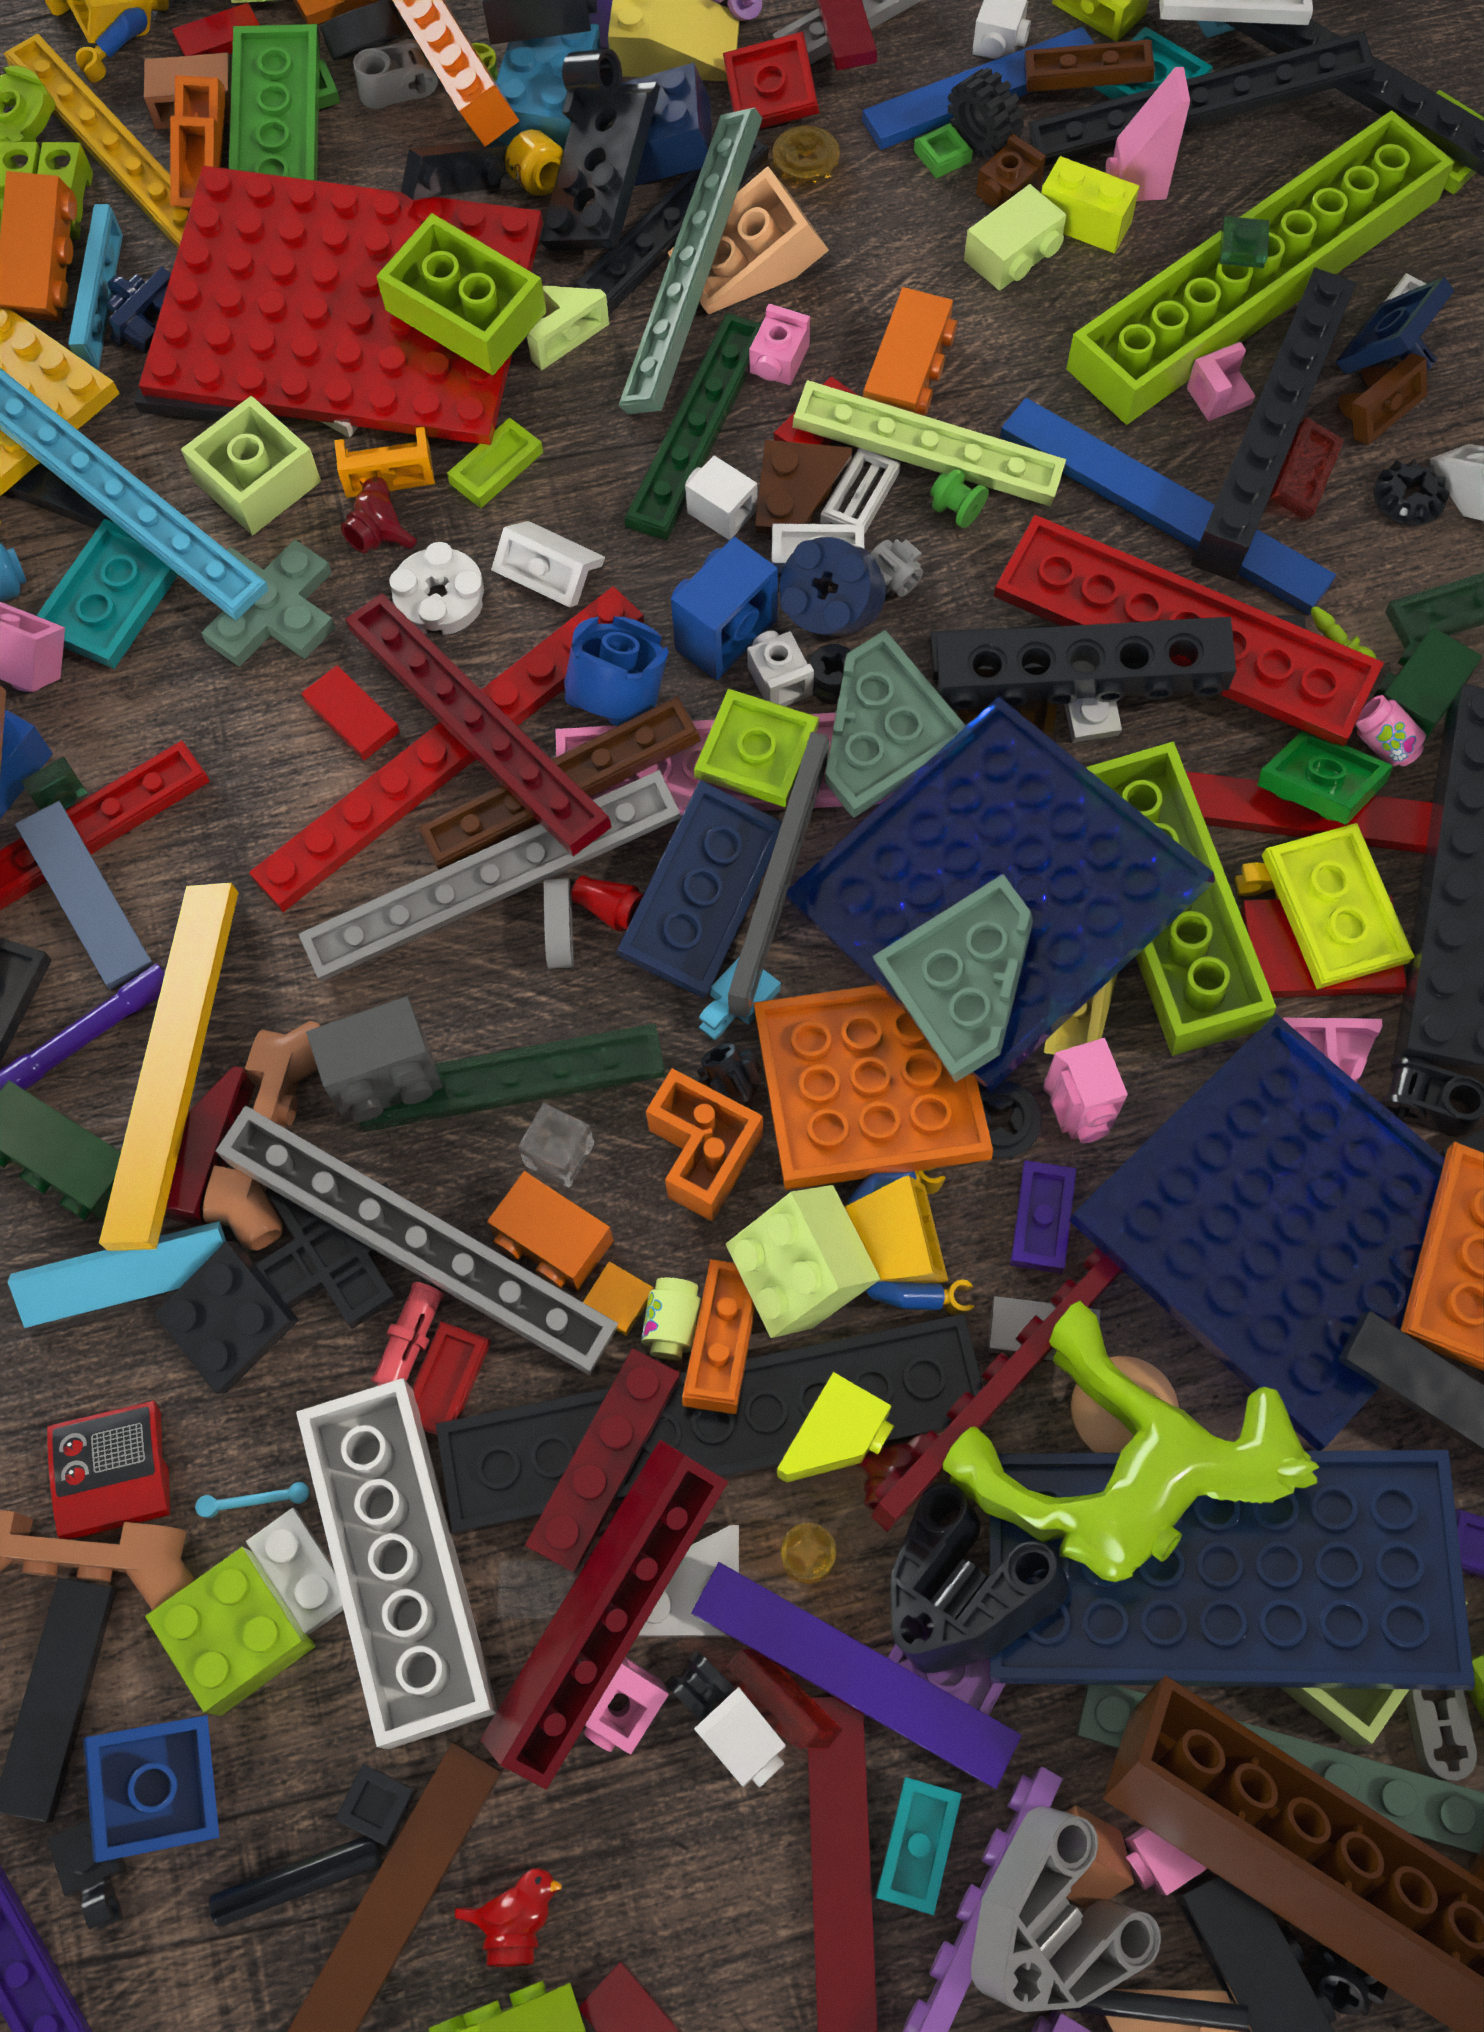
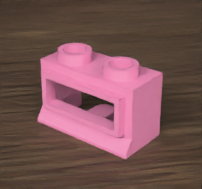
(1085, 1090)

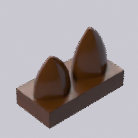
(1390, 396)

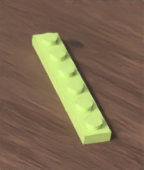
(928, 443)

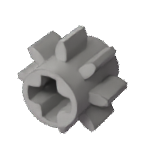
(898, 566)

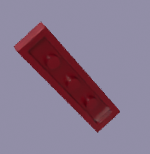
(603, 1461)

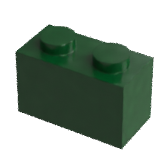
(1430, 678)

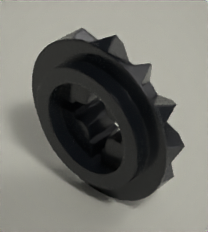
(1419, 507)
(1024, 1120)

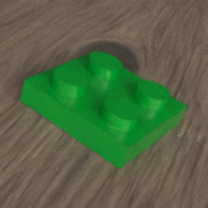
(1324, 776)

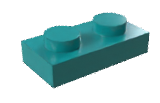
(918, 1846)

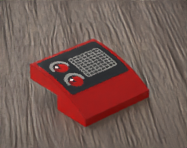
(107, 1470)

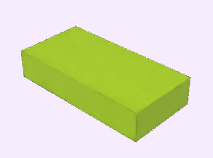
(494, 466)

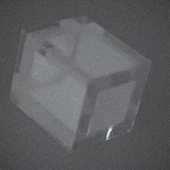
(556, 1145)

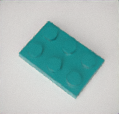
(108, 595)

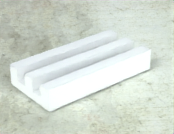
(831, 514)

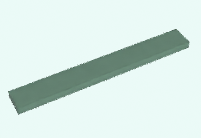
(690, 262)

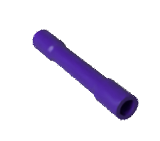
(129, 999)

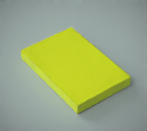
(1337, 906)

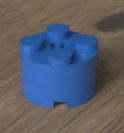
(615, 668)

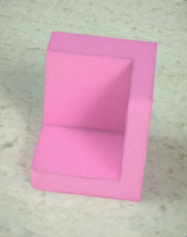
(1218, 383)

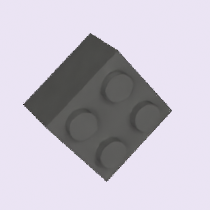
(375, 1060)

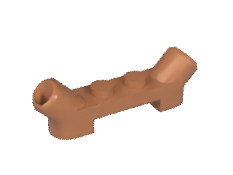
(233, 1198)
(145, 1554)

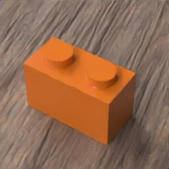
(549, 1232)

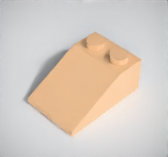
(761, 244)

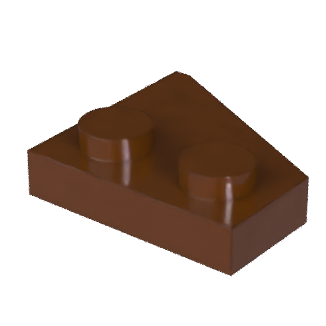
(796, 481)

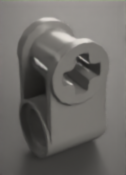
(388, 74)

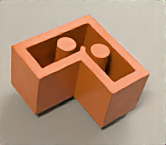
(714, 1138)

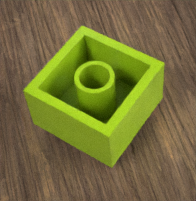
(229, 1632)

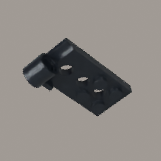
(591, 102)

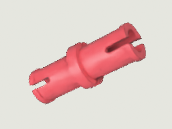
(408, 1334)

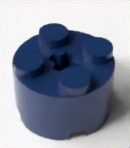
(806, 584)

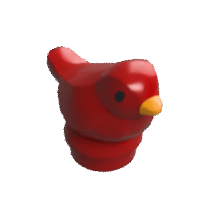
(514, 1919)

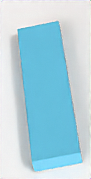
(98, 268)
(112, 1276)

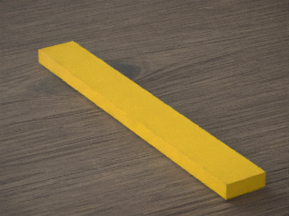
(103, 135)
(169, 1070)

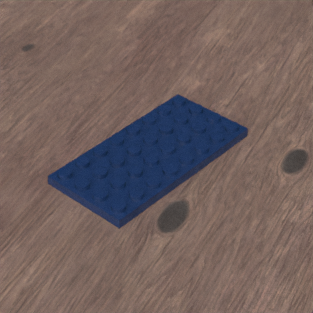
(1300, 1592)

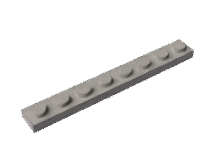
(479, 881)

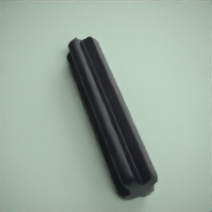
(294, 1881)

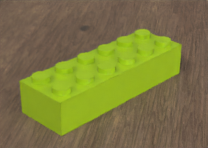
(1202, 963)

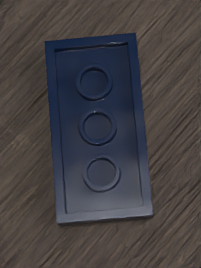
(700, 890)

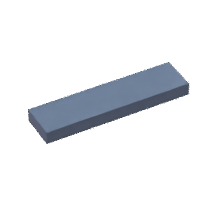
(84, 895)

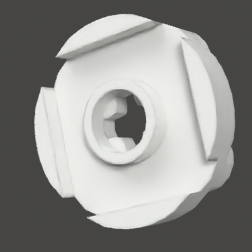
(433, 567)

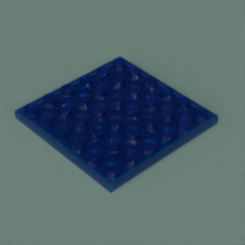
(1019, 808)
(1275, 1221)

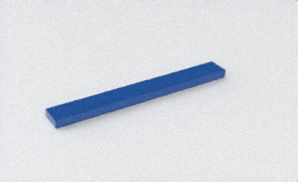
(1162, 502)

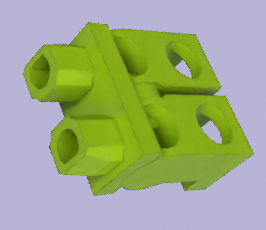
(75, 174)

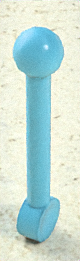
(209, 1506)

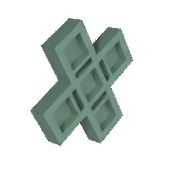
(280, 611)

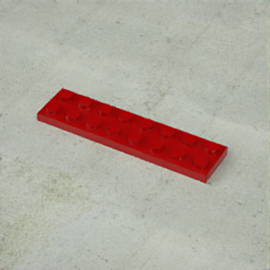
(1277, 663)

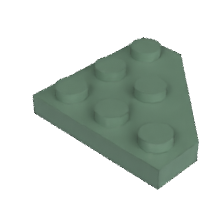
(884, 724)
(963, 974)

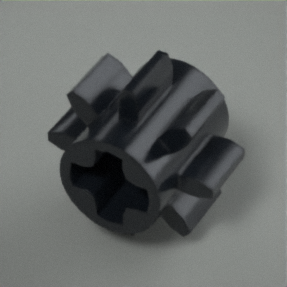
(730, 1072)
(1345, 1984)

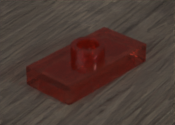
(1306, 469)

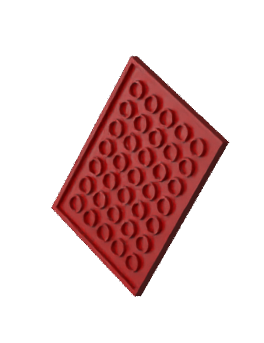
(287, 307)

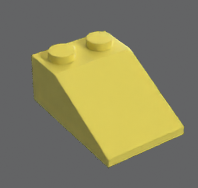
(671, 34)

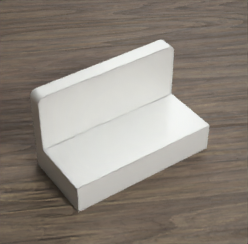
(544, 562)

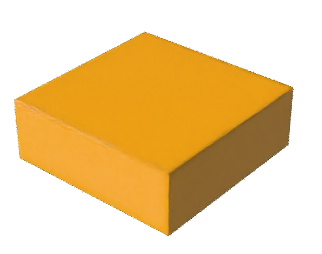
(619, 1296)

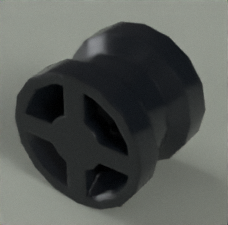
(828, 685)
(699, 1686)

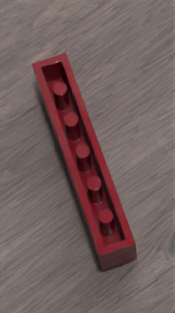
(602, 1615)

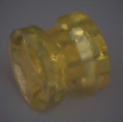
(808, 1543)

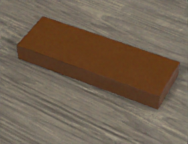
(1089, 65)

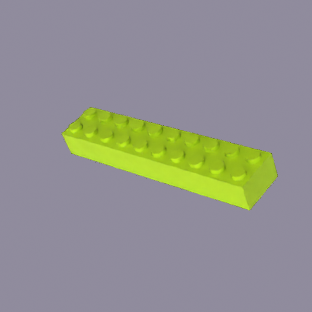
(1198, 306)

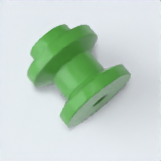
(953, 494)

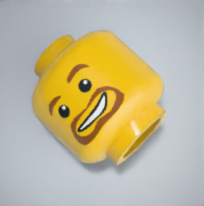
(533, 161)

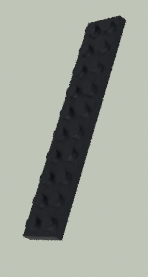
(511, 1460)

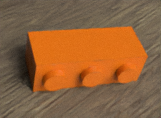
(36, 245)
(912, 351)

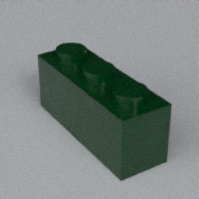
(56, 1153)

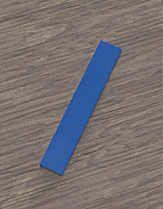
(927, 106)

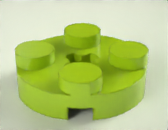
(32, 105)

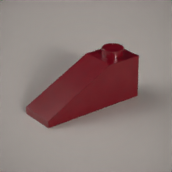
(203, 1132)

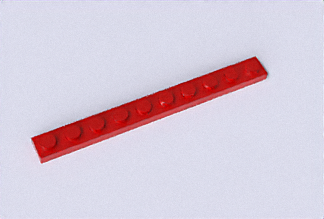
(421, 767)

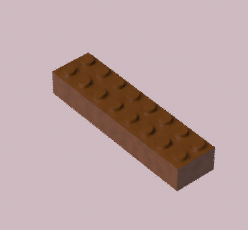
(1305, 1851)

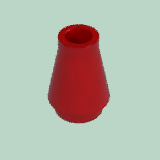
(607, 900)

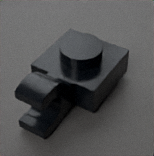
(79, 1873)

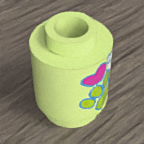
(671, 1318)

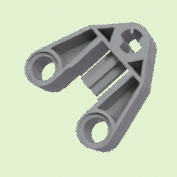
(1037, 1946)

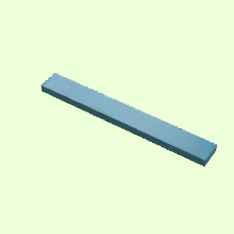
(127, 500)

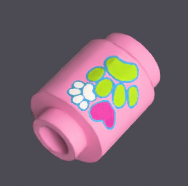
(1390, 732)

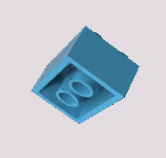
(534, 82)

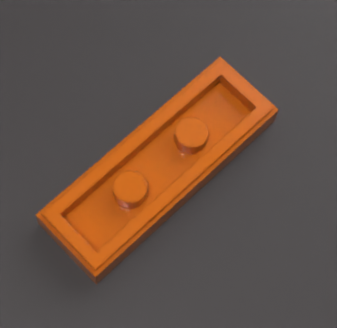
(720, 1341)

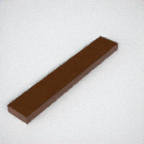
(590, 765)
(398, 1895)

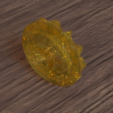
(805, 141)

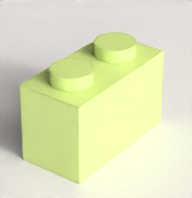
(1015, 237)

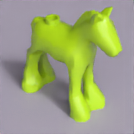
(1156, 1472)

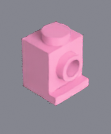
(780, 345)
(626, 1727)

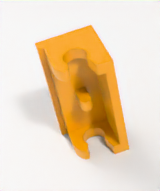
(399, 465)

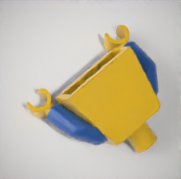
(107, 24)
(902, 1241)

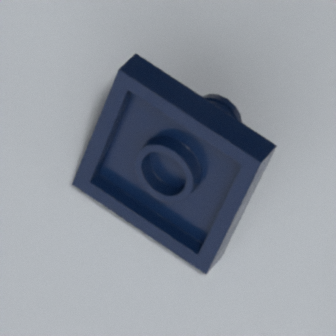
(1397, 328)

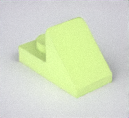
(569, 321)

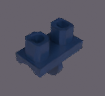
(134, 305)

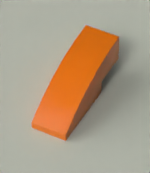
(195, 134)

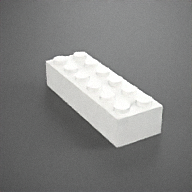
(396, 1565)

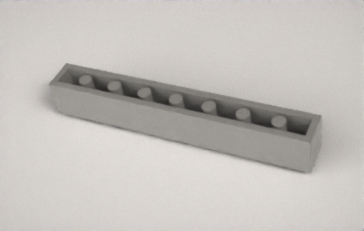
(417, 1240)

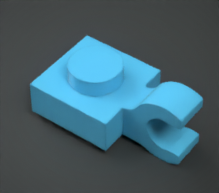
(716, 1014)

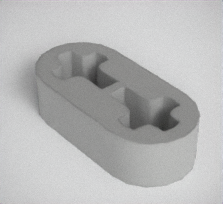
(558, 923)
(1428, 1736)

